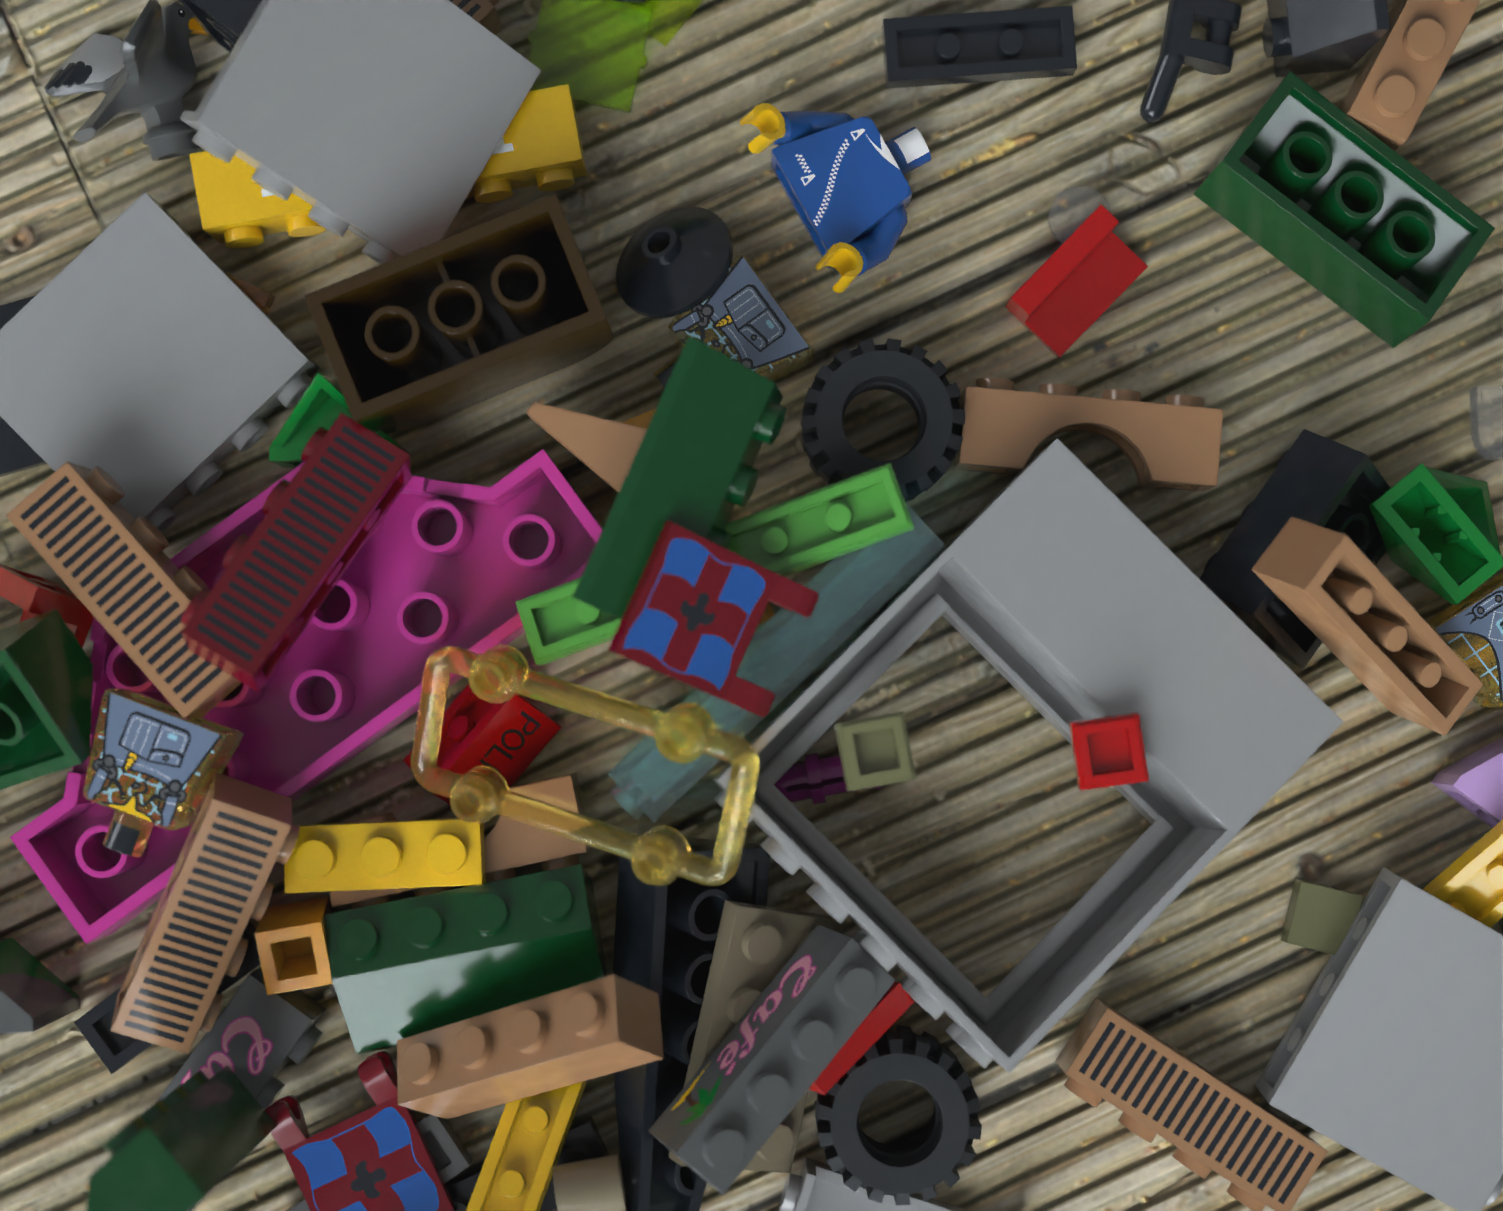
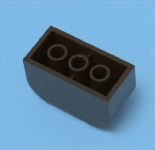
(461, 319)

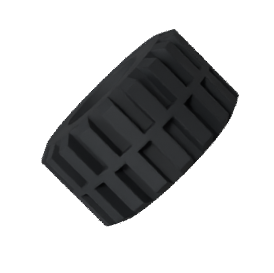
(892, 370)
(922, 1161)

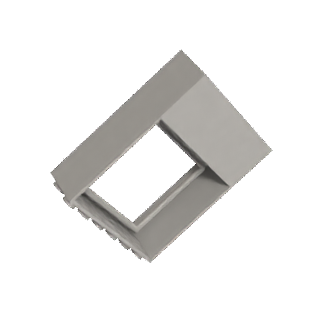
(1085, 626)

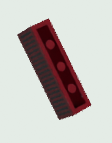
(296, 552)

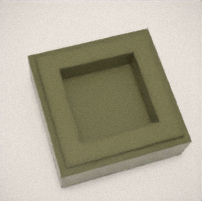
(875, 751)
(1319, 916)

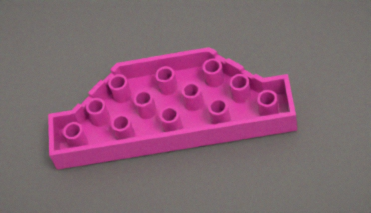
(426, 579)

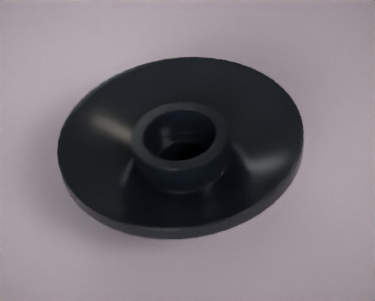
(674, 262)

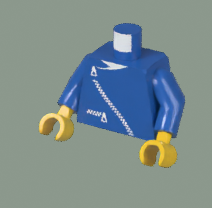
(841, 181)

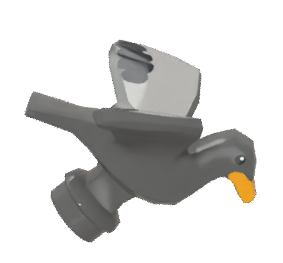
(139, 75)

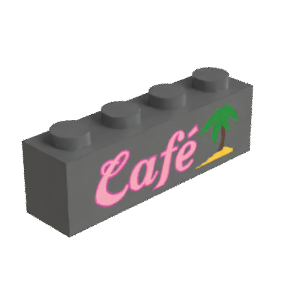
(256, 1039)
(772, 1057)

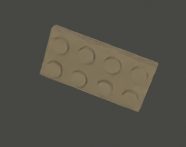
(747, 956)

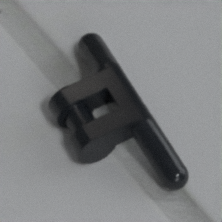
(1178, 48)

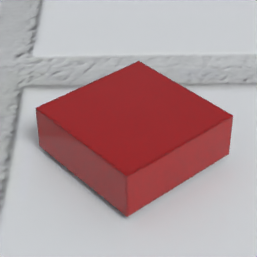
(1108, 751)

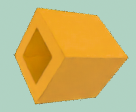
(294, 946)

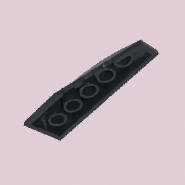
(668, 946)

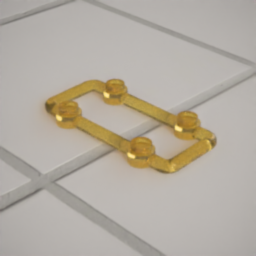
(679, 736)

